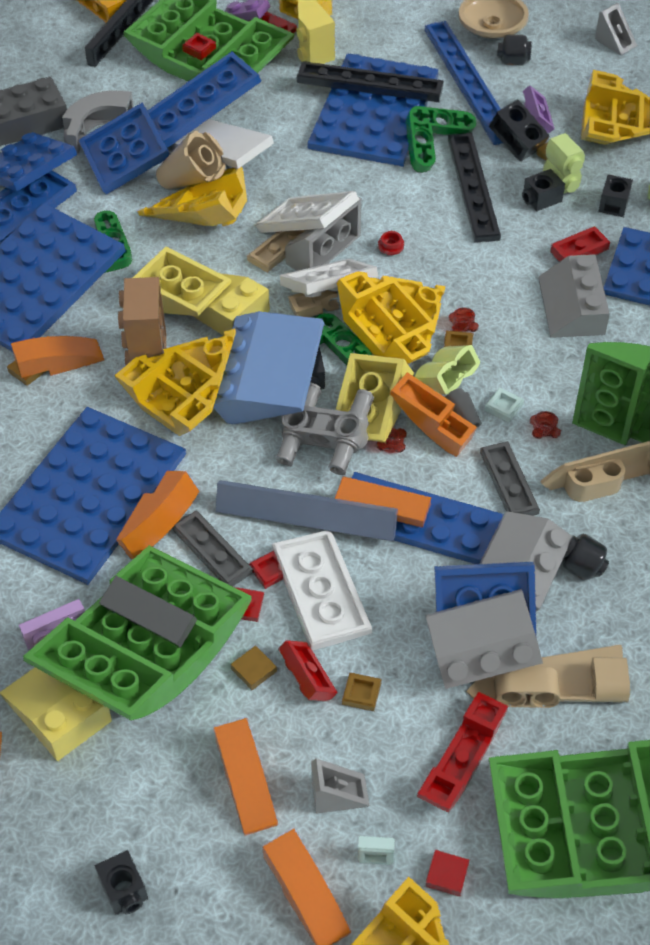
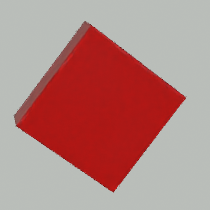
(199, 46)
(267, 570)
(447, 873)

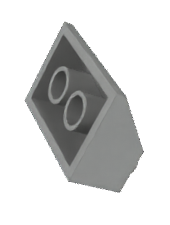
(322, 245)
(574, 298)
(529, 540)
(484, 639)

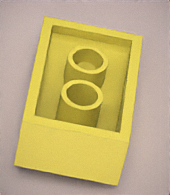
(315, 33)
(184, 283)
(239, 298)
(379, 377)
(55, 711)

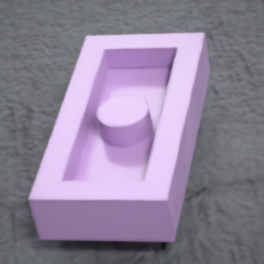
(39, 627)

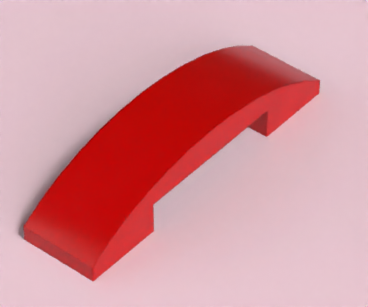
(464, 754)

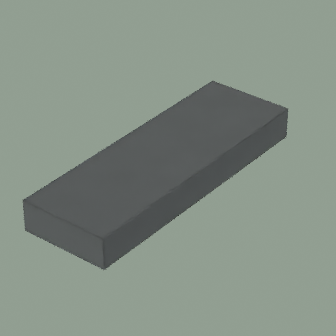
(509, 479)
(212, 549)
(148, 611)

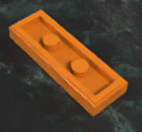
(411, 506)

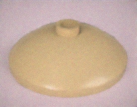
(493, 17)

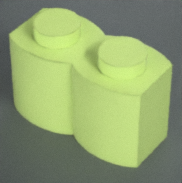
(565, 160)
(448, 368)

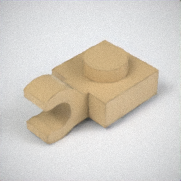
(313, 306)

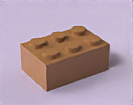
(142, 318)

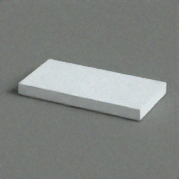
(237, 143)
(307, 212)
(321, 590)

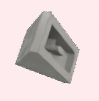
(614, 30)
(337, 787)

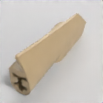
(601, 473)
(562, 679)

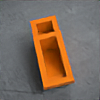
(55, 354)
(433, 414)
(157, 512)
(245, 776)
(306, 889)

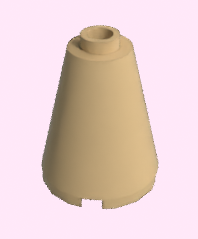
(192, 162)

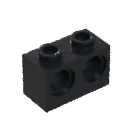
(518, 130)

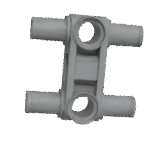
(326, 429)

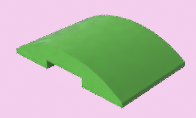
(173, 22)
(615, 391)
(129, 665)
(575, 821)

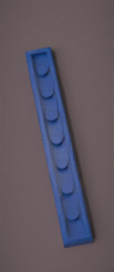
(464, 75)

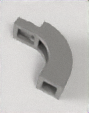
(92, 112)

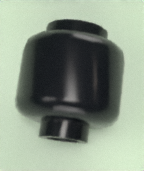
(514, 49)
(585, 557)

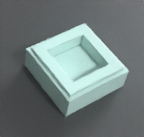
(504, 405)
(376, 850)

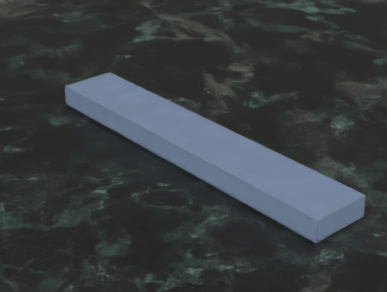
(306, 510)

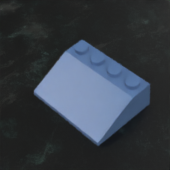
(268, 366)

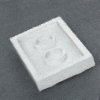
(324, 277)

